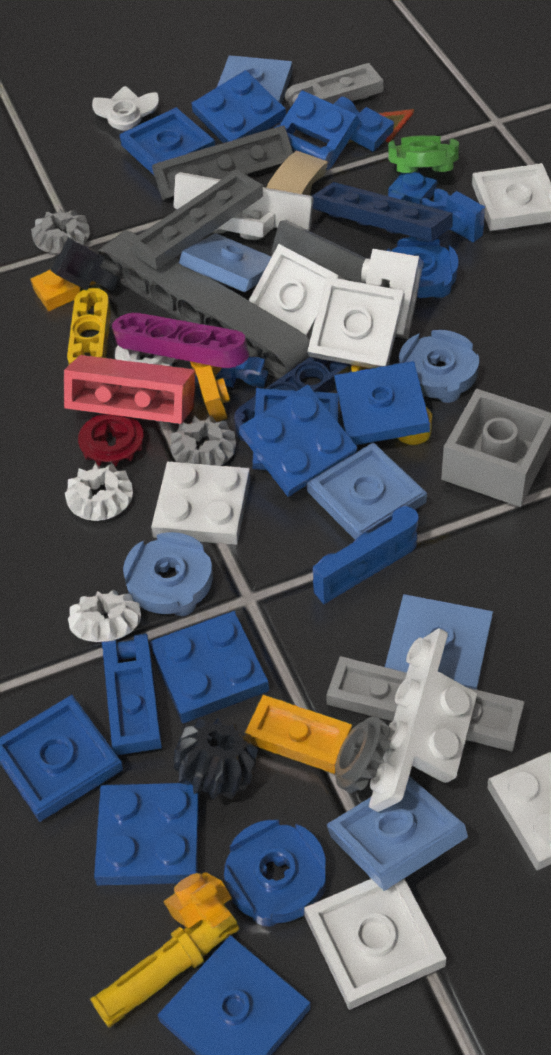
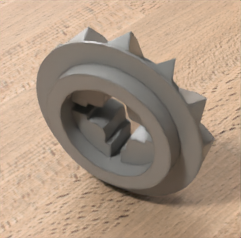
(51, 239)
(212, 452)

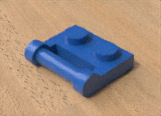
(322, 122)

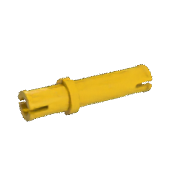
(156, 970)

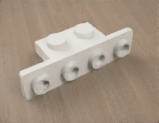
(260, 216)
(427, 724)

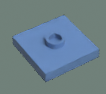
(270, 73)
(226, 261)
(365, 490)
(464, 645)
(398, 838)

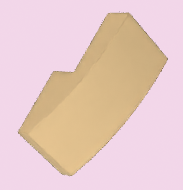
(298, 173)

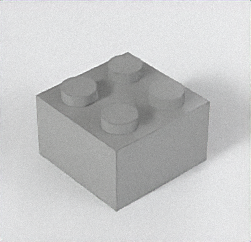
(497, 447)

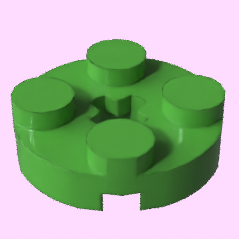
(423, 152)

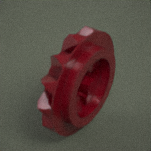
(94, 435)

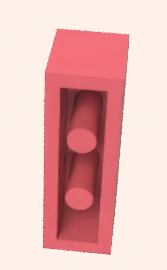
(129, 389)

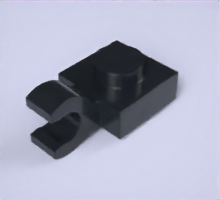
(82, 266)

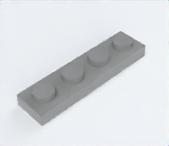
(373, 689)

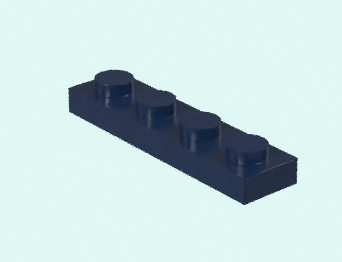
(383, 212)

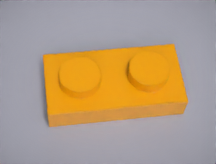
(297, 733)

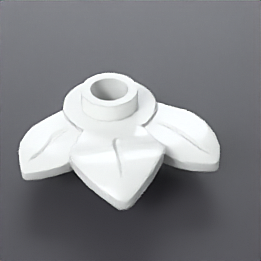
(125, 108)

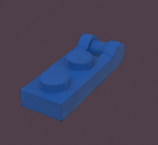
(366, 555)
(131, 696)

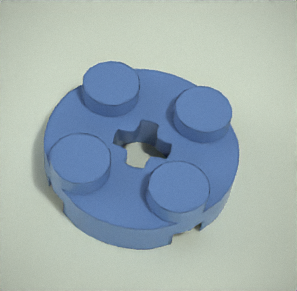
(459, 358)
(171, 594)

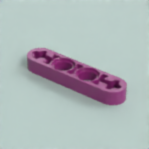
(181, 340)

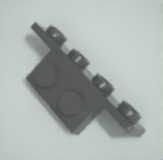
(320, 251)

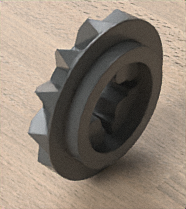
(362, 754)

